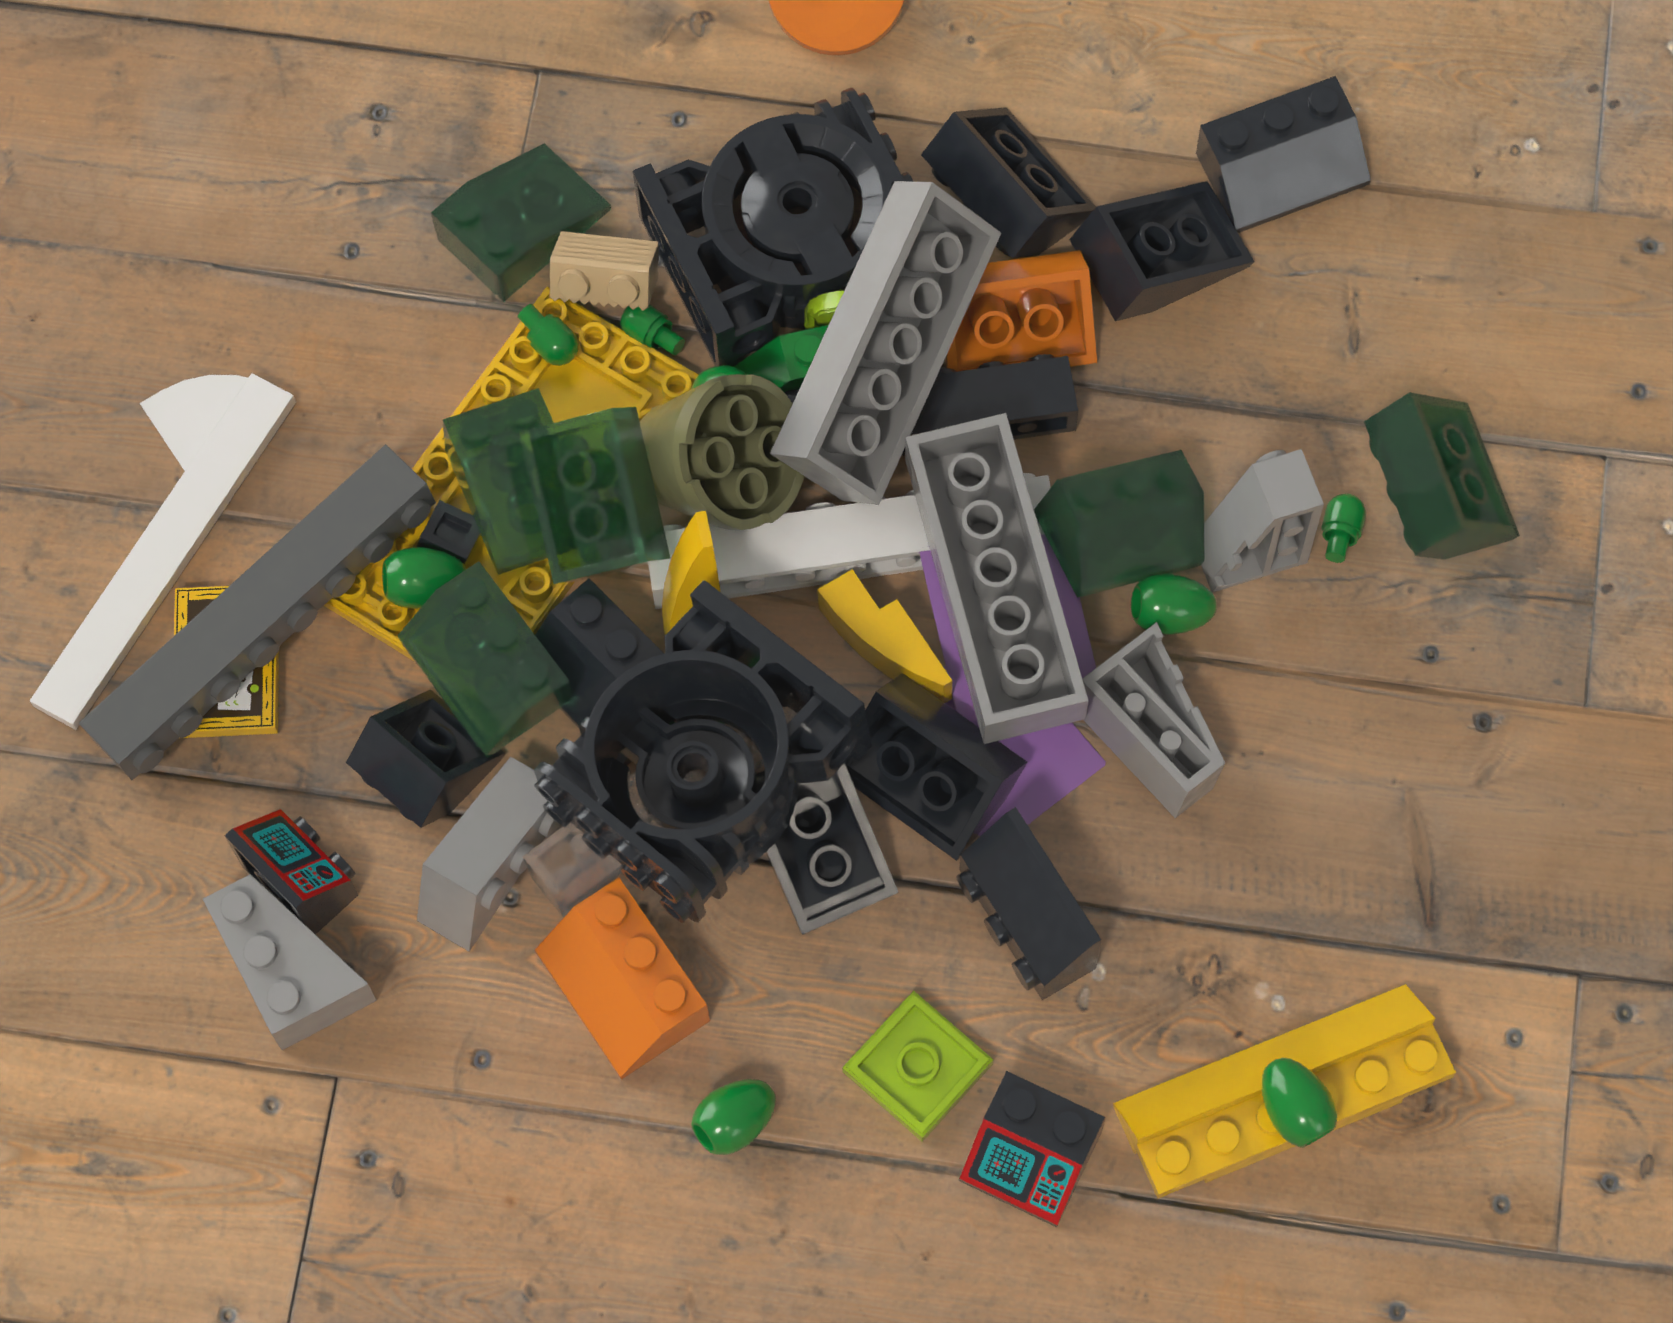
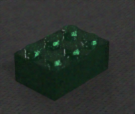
(594, 494)

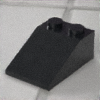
(1159, 248)
(828, 854)

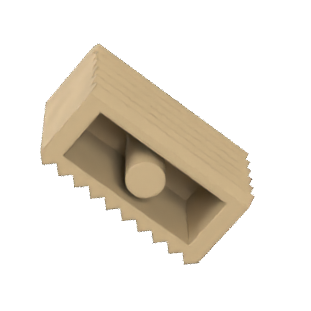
(604, 270)

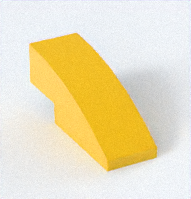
(688, 567)
(882, 635)

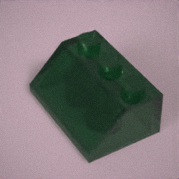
(1439, 476)
(1125, 522)
(484, 660)

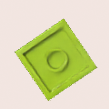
(917, 1066)

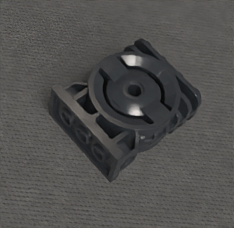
(776, 167)
(721, 670)

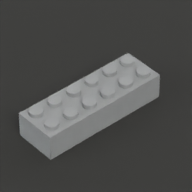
(886, 342)
(995, 578)

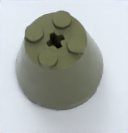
(715, 452)

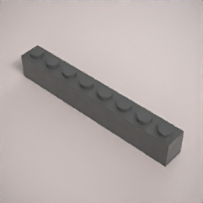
(259, 613)

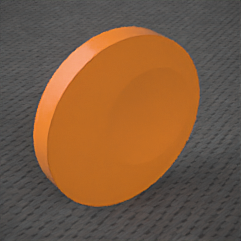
(836, 25)

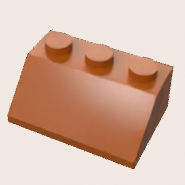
(1028, 311)
(622, 979)

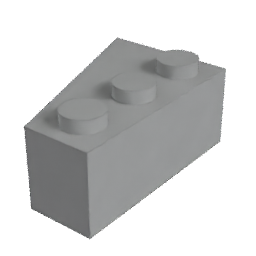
(1263, 522)
(1152, 724)
(483, 855)
(284, 964)

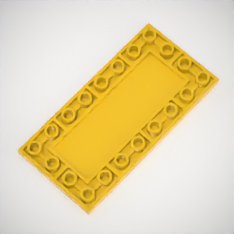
(605, 374)

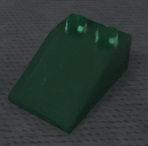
(512, 218)
(495, 478)

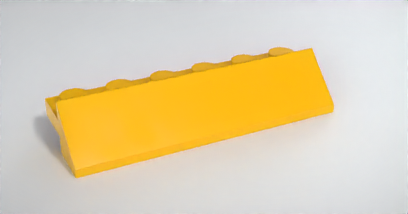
(1217, 1114)

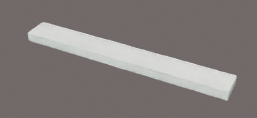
(163, 552)

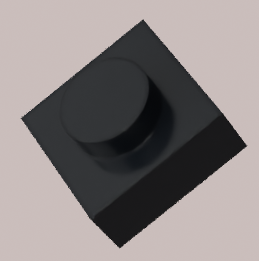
(450, 532)

